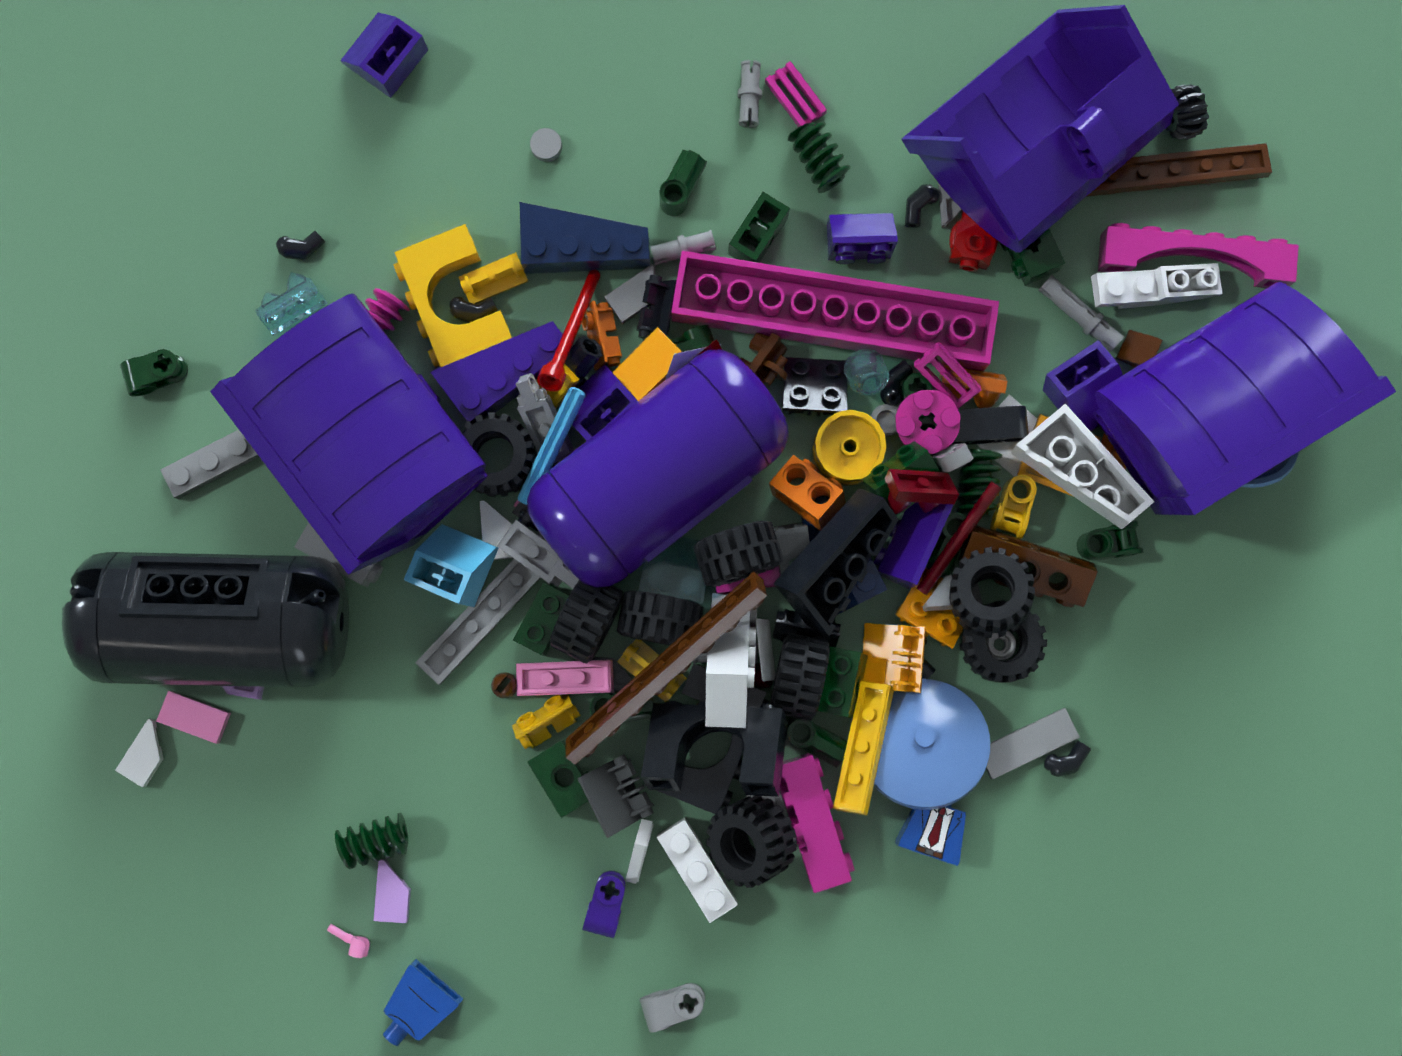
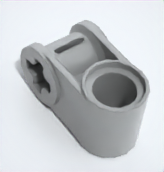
(666, 1008)

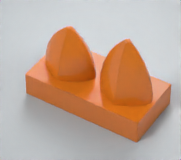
(991, 386)

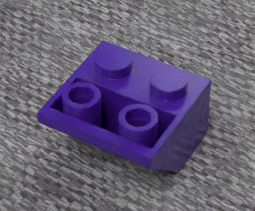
(386, 53)
(861, 237)
(1079, 379)
(603, 403)

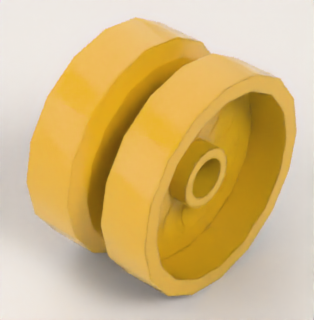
(852, 428)

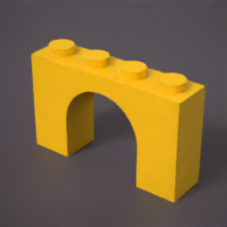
(423, 268)

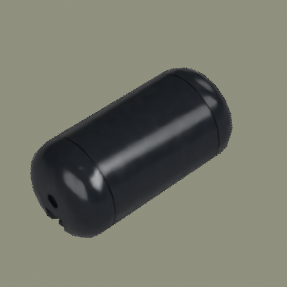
(206, 619)

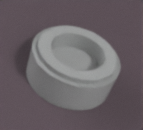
(546, 144)
(885, 417)

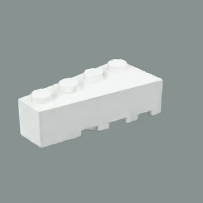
(1083, 467)

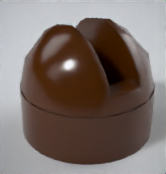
(509, 690)

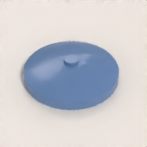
(932, 747)

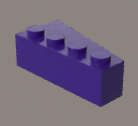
(489, 377)

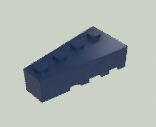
(578, 242)

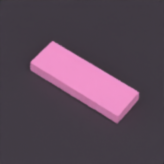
(564, 678)

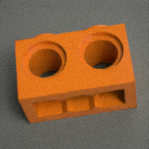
(802, 497)

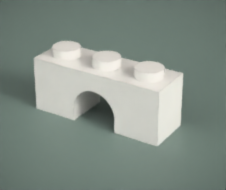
(697, 870)

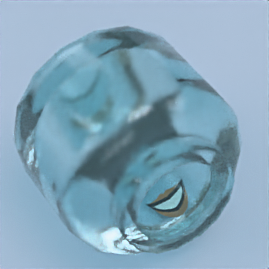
(866, 372)

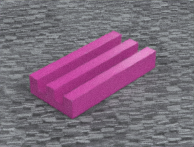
(780, 74)
(930, 356)

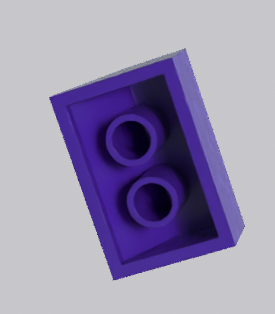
(911, 544)

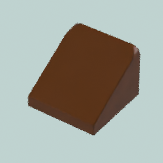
(1138, 348)

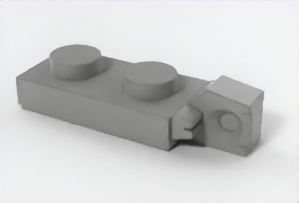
(538, 412)
(536, 555)

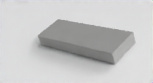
(1030, 742)

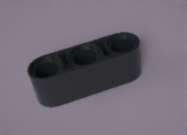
(992, 425)

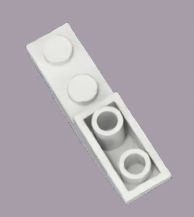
(1156, 286)

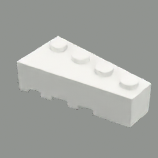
(730, 672)

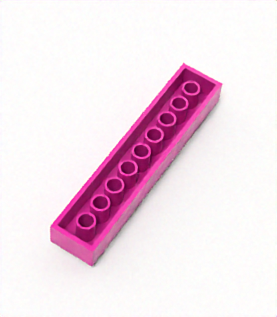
(832, 310)

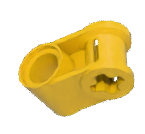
(1014, 508)

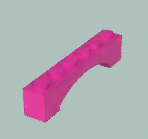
(1262, 261)

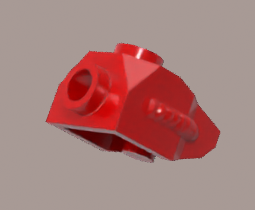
(971, 245)

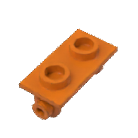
(597, 322)

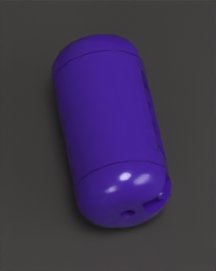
(658, 468)

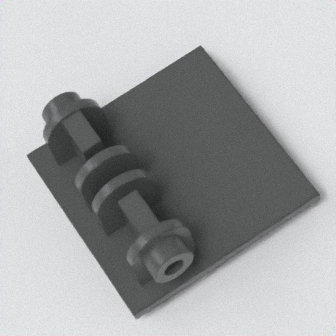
(615, 795)

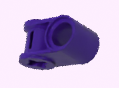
(605, 909)

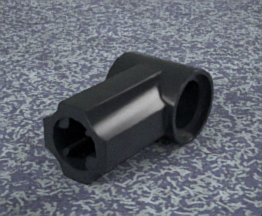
(583, 357)

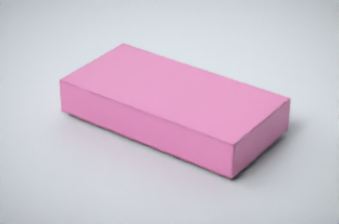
(193, 717)

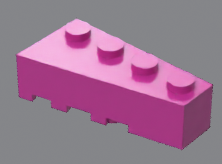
(813, 824)

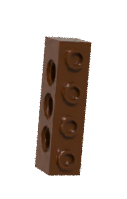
(1079, 572)

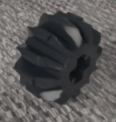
(1191, 114)

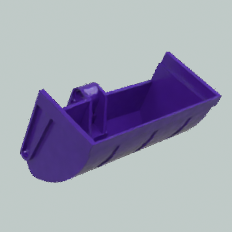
(1046, 122)
(1235, 399)
(352, 434)

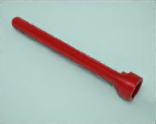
(553, 373)

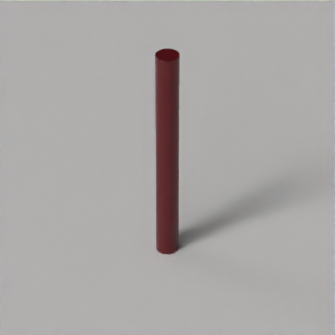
(959, 538)

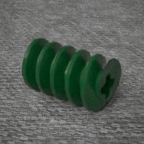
(818, 155)
(978, 478)
(372, 843)

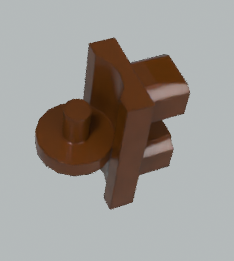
(769, 358)

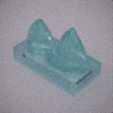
(297, 302)

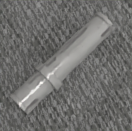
(1081, 313)

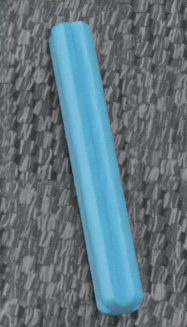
(553, 440)

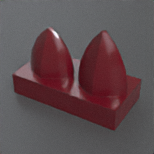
(923, 487)

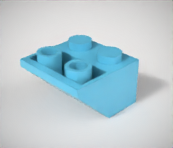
(452, 565)

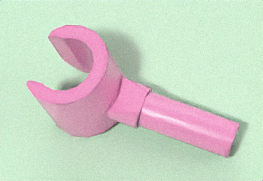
(358, 945)

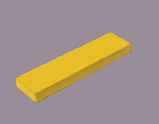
(863, 748)

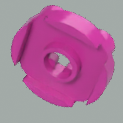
(922, 403)

